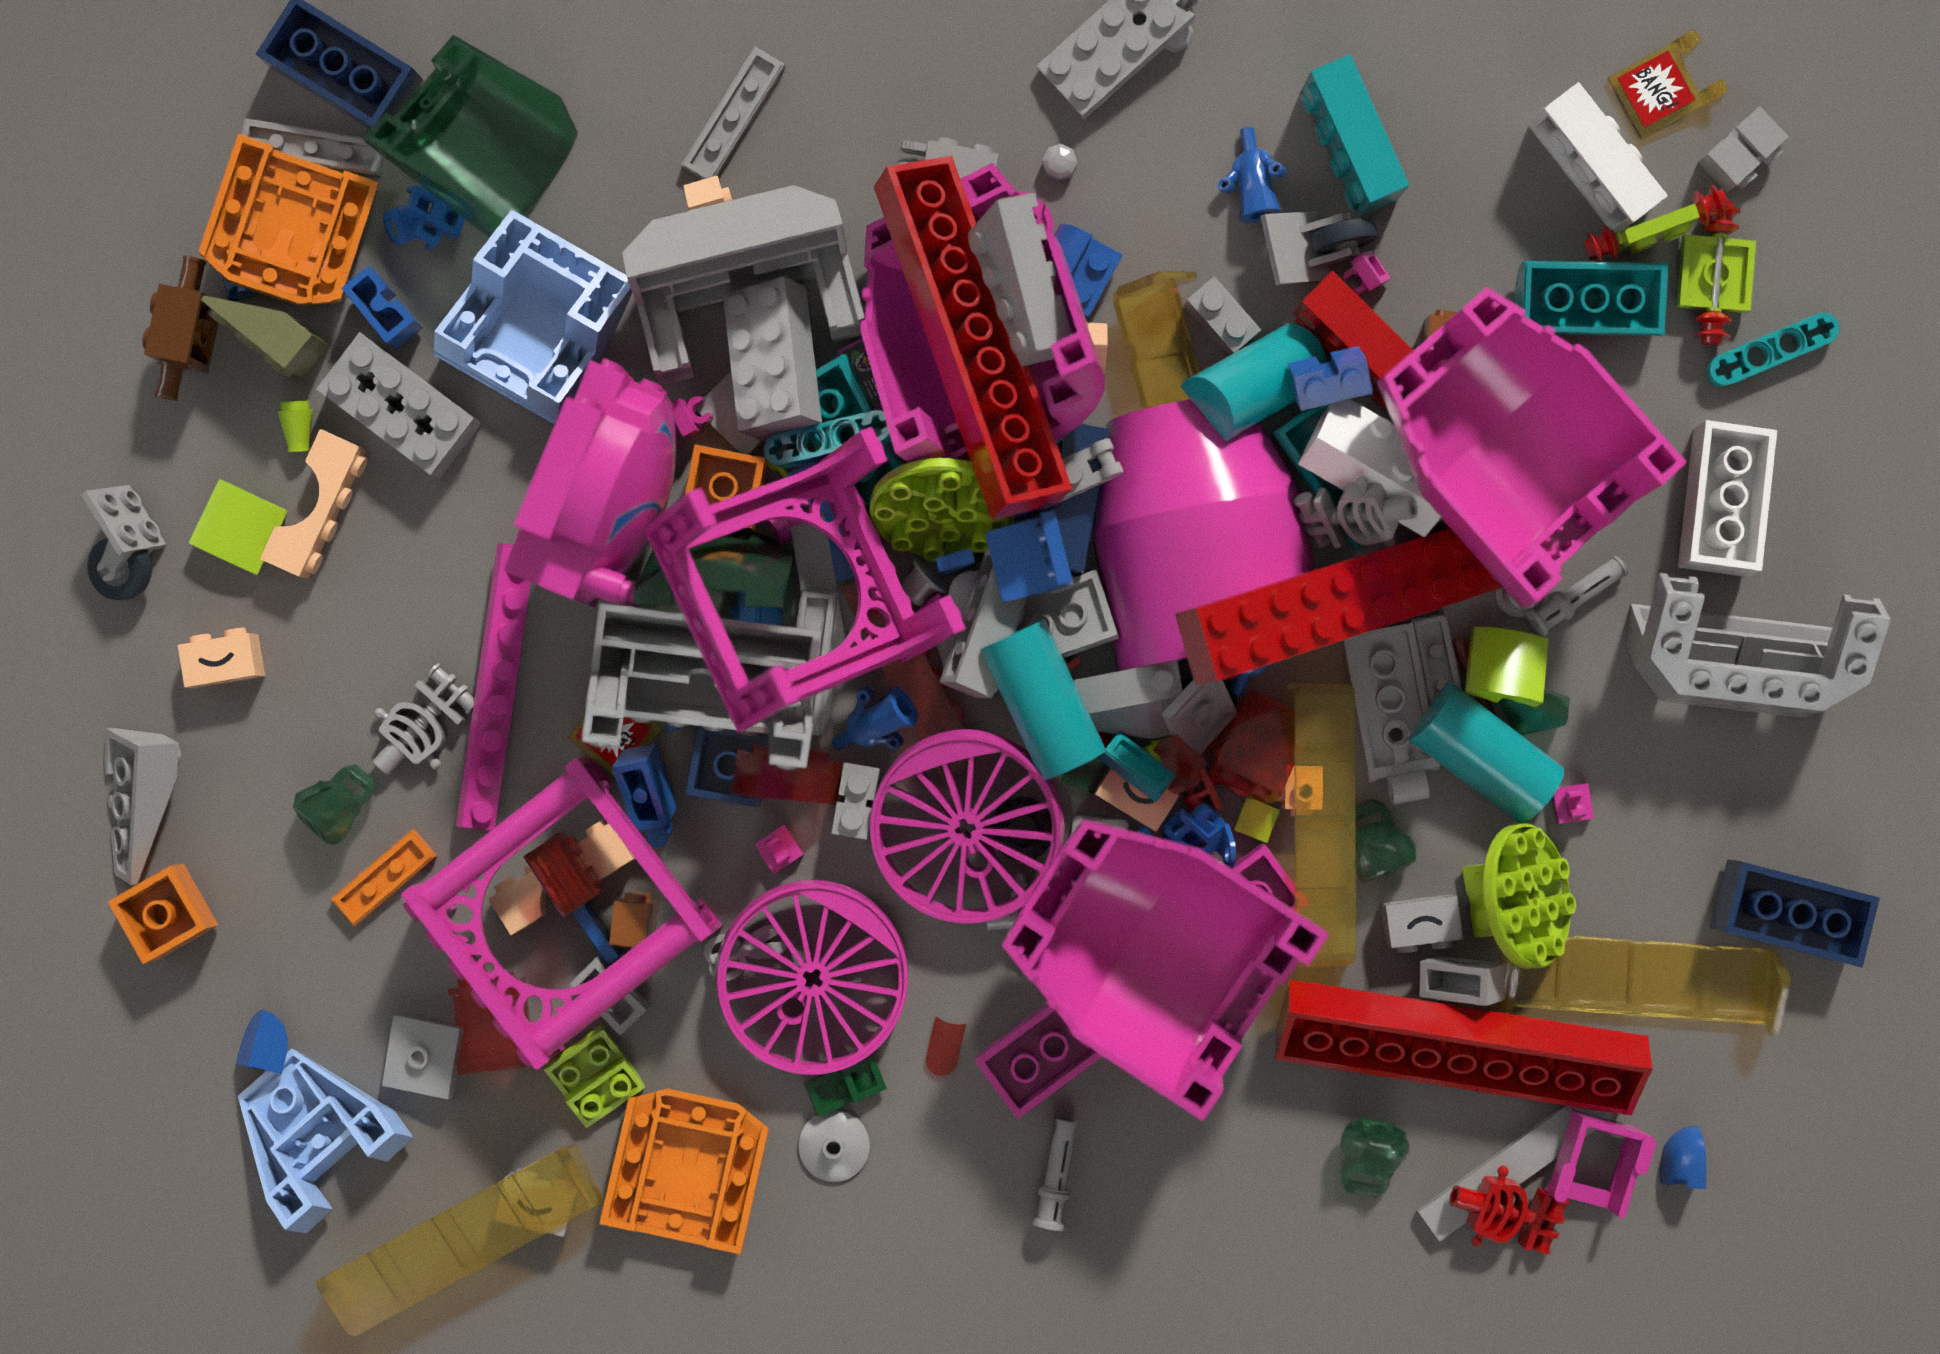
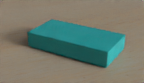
(1137, 766)

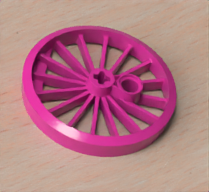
(942, 750)
(857, 910)

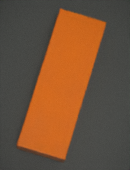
(384, 877)

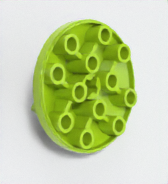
(933, 508)
(1521, 897)

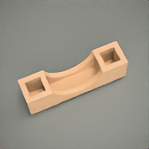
(335, 466)
(524, 900)

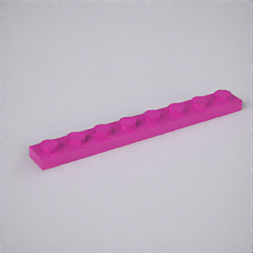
(493, 697)

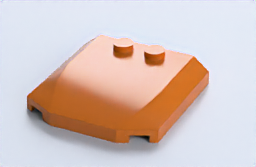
(286, 224)
(686, 1169)

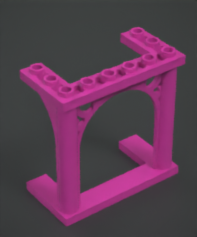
(905, 634)
(437, 898)

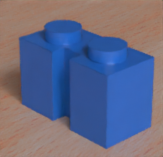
(388, 318)
(1332, 381)

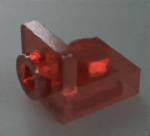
(1180, 758)

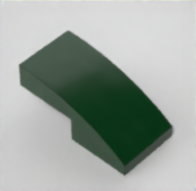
(845, 1086)

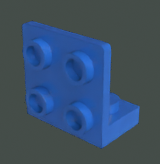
(1029, 557)

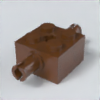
(180, 329)

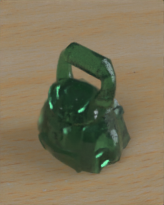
(331, 807)
(1380, 845)
(1371, 1150)

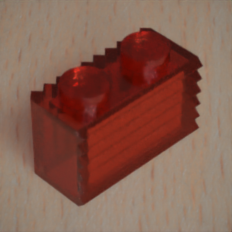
(564, 873)

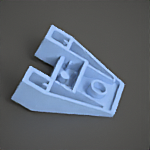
(303, 1127)

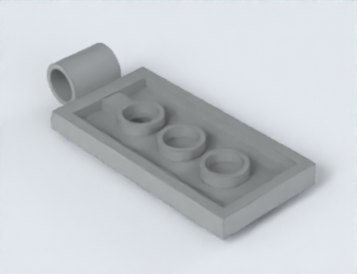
(1112, 49)
(1075, 615)
(1388, 695)

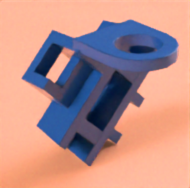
(412, 216)
(1199, 828)

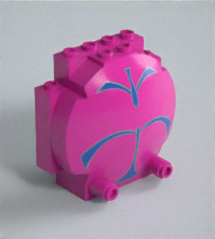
(597, 488)

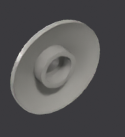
(834, 1127)

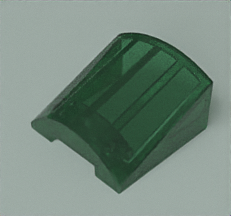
(478, 136)
(732, 563)

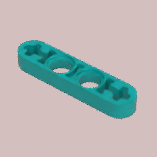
(1772, 351)
(830, 436)

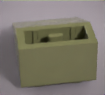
(286, 341)

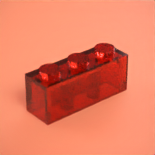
(812, 784)

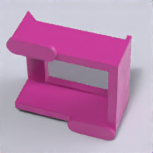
(1632, 1160)

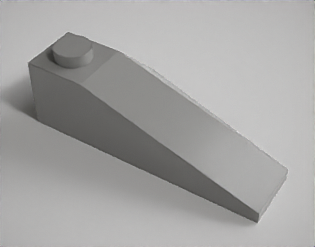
(1132, 699)
(143, 778)

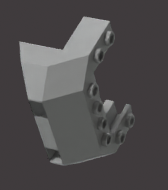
(731, 246)
(1752, 660)
(654, 671)

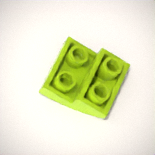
(236, 526)
(1506, 665)
(594, 1076)

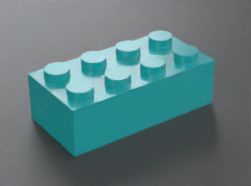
(1353, 136)

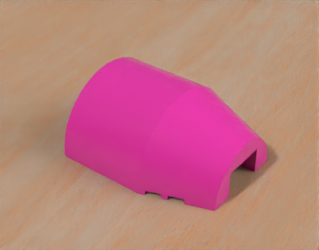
(904, 365)
(1521, 441)
(1189, 524)
(1157, 955)

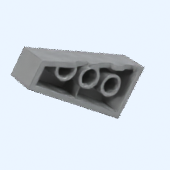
(1020, 278)

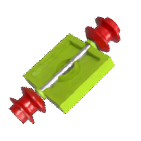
(1669, 226)
(1716, 276)

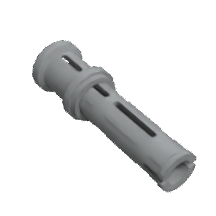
(1563, 604)
(1054, 1191)

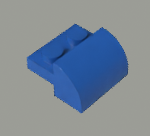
(1089, 264)

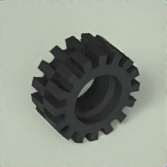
(1043, 822)

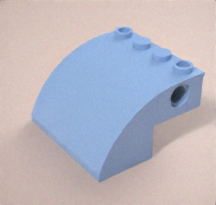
(532, 316)

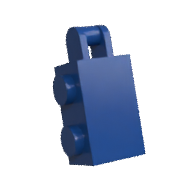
(646, 792)

